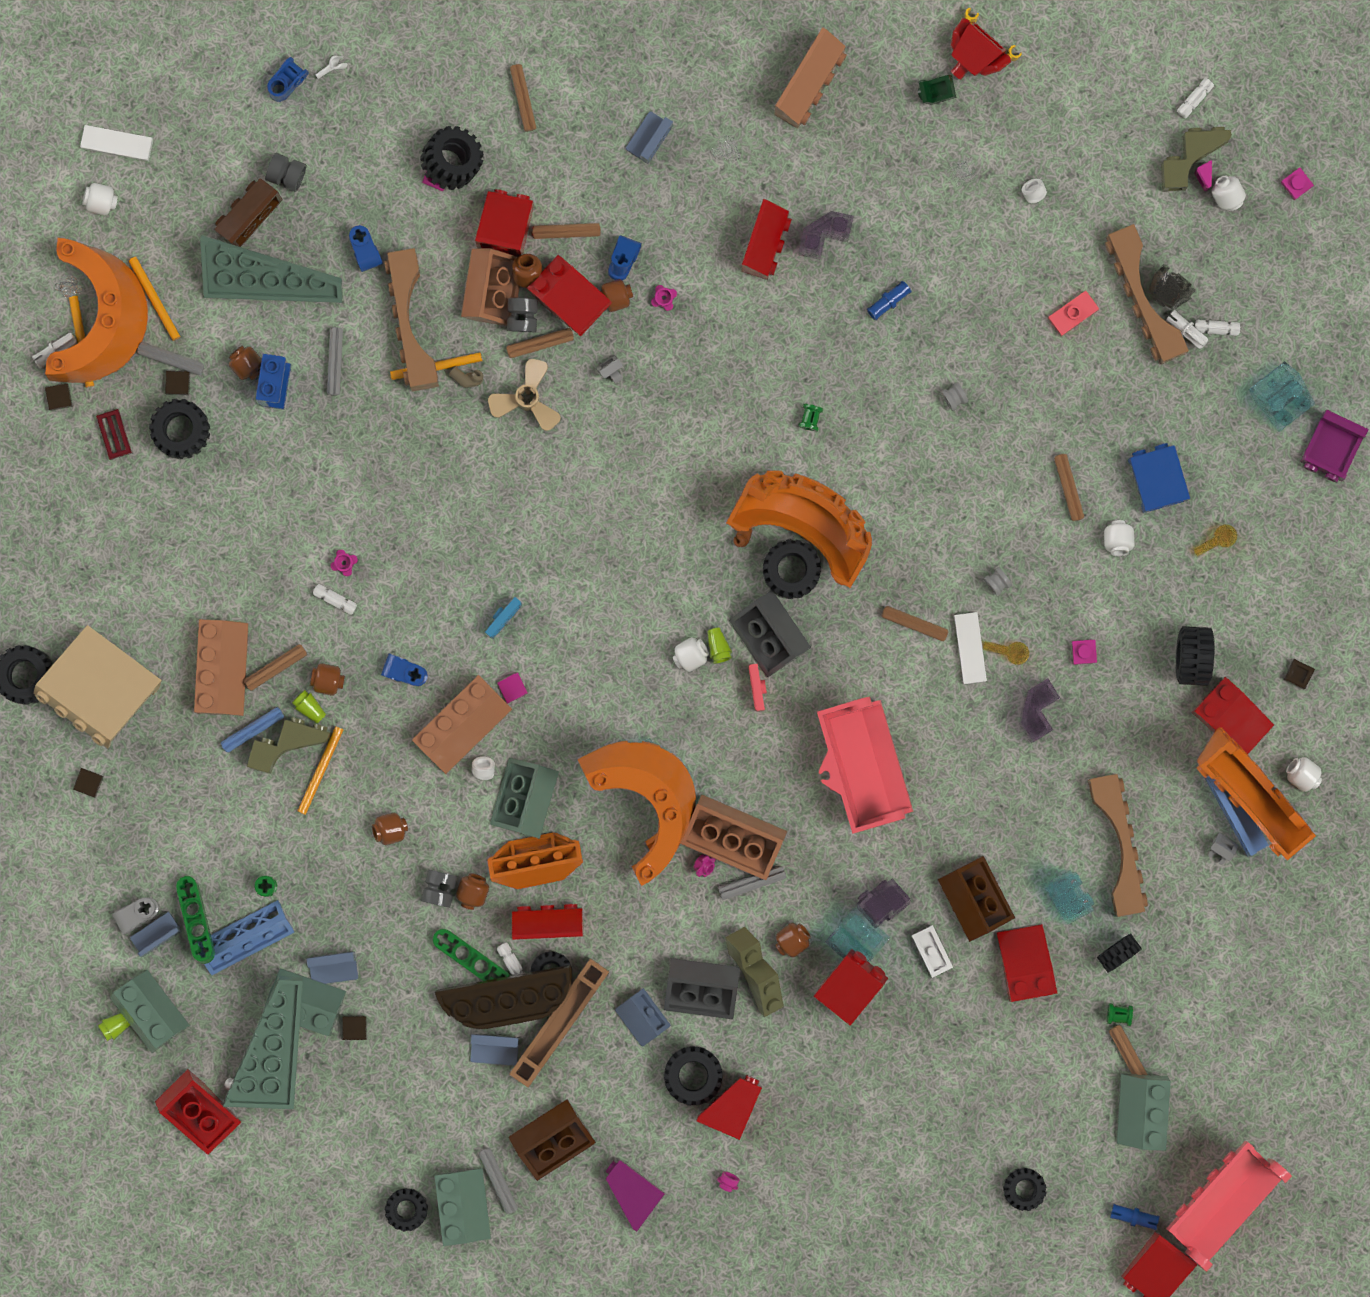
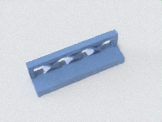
(1245, 828)
(247, 941)

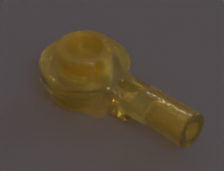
(1224, 536)
(1016, 652)

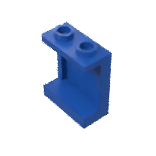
(273, 381)
(1159, 477)

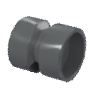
(285, 172)
(523, 307)
(432, 894)

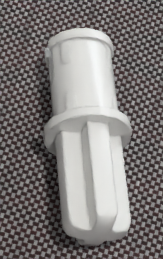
(1188, 330)
(63, 343)

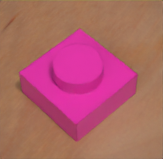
(1297, 183)
(1084, 652)

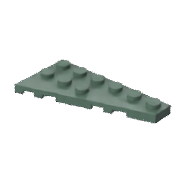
(246, 274)
(270, 1062)

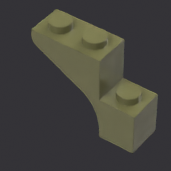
(1196, 146)
(292, 737)
(758, 973)

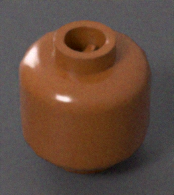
(526, 269)
(618, 294)
(245, 363)
(327, 679)
(389, 829)
(472, 891)
(792, 939)

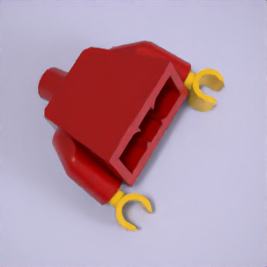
(977, 49)

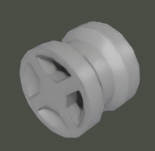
(954, 396)
(997, 581)

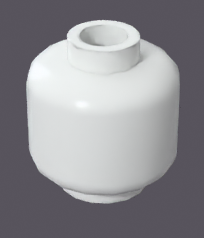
(1228, 193)
(99, 199)
(1119, 538)
(690, 654)
(1304, 774)

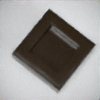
(177, 383)
(58, 397)
(1299, 674)
(88, 782)
(355, 1028)

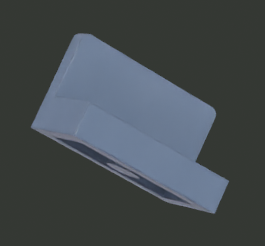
(649, 137)
(155, 934)
(333, 967)
(642, 1017)
(494, 1049)

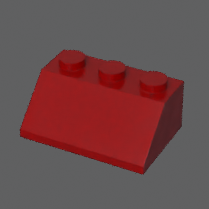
(766, 240)
(547, 922)

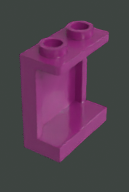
(1333, 446)

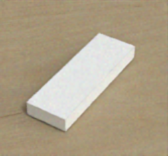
(116, 143)
(970, 648)

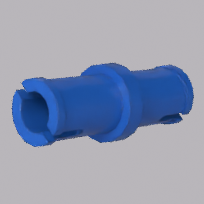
(889, 300)
(1134, 1217)

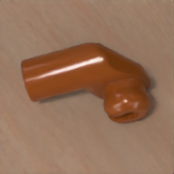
(742, 538)

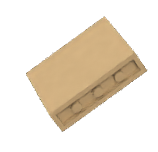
(96, 686)

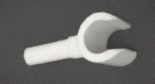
(333, 64)

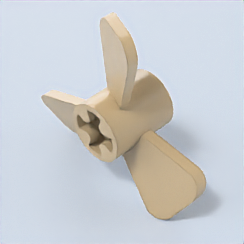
(504, 403)

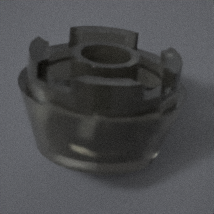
(1170, 288)

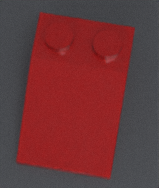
(569, 295)
(1235, 713)
(1026, 963)
(197, 1112)

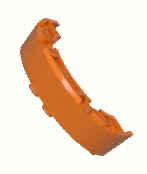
(119, 320)
(810, 511)
(660, 779)
(1253, 791)

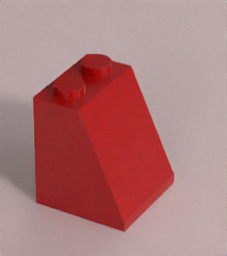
(504, 222)
(851, 986)
(732, 1108)
(1158, 1268)

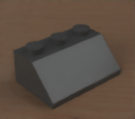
(769, 633)
(702, 988)

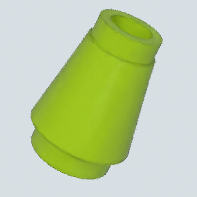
(718, 646)
(308, 706)
(113, 1026)

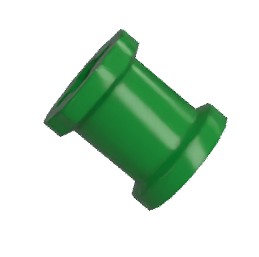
(810, 417)
(261, 880)
(1119, 1014)

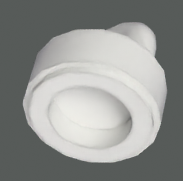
(1034, 190)
(483, 768)

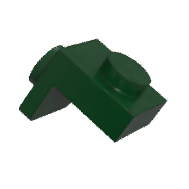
(937, 90)

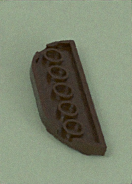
(507, 999)

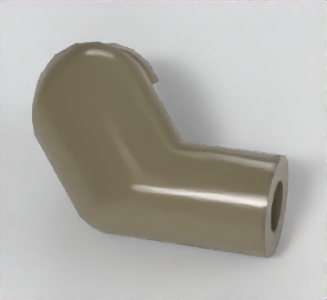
(467, 380)

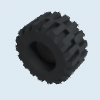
(463, 146)
(193, 442)
(806, 554)
(1195, 655)
(7, 664)
(686, 1095)

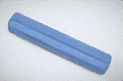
(252, 729)

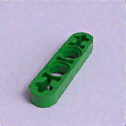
(197, 919)
(474, 955)

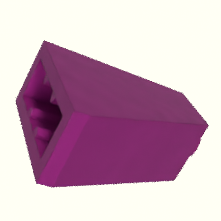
(633, 1192)

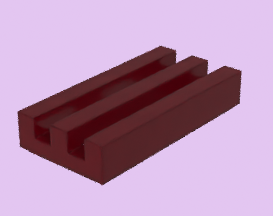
(119, 453)

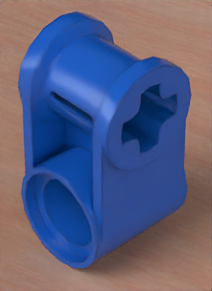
(289, 76)
(365, 252)
(623, 257)
(400, 670)

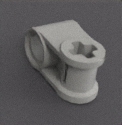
(132, 916)

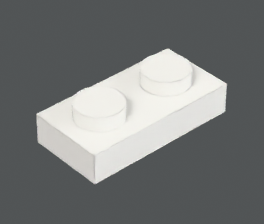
(932, 951)

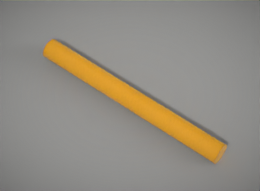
(155, 300)
(78, 325)
(444, 364)
(320, 770)

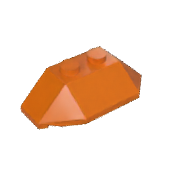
(535, 861)

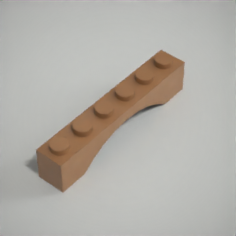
(405, 273)
(1165, 338)
(1127, 892)
(559, 1023)

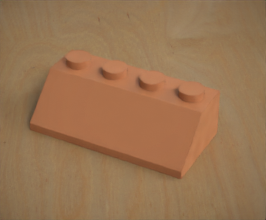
(810, 78)
(221, 667)
(462, 724)
(734, 837)

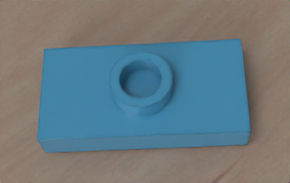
(502, 617)

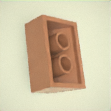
(489, 286)

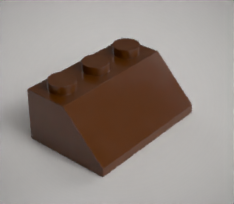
(248, 213)
(976, 898)
(551, 1140)

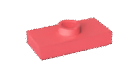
(1073, 313)
(758, 687)

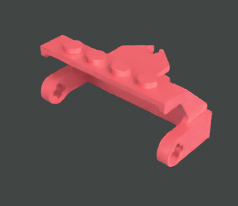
(863, 764)
(1225, 1202)

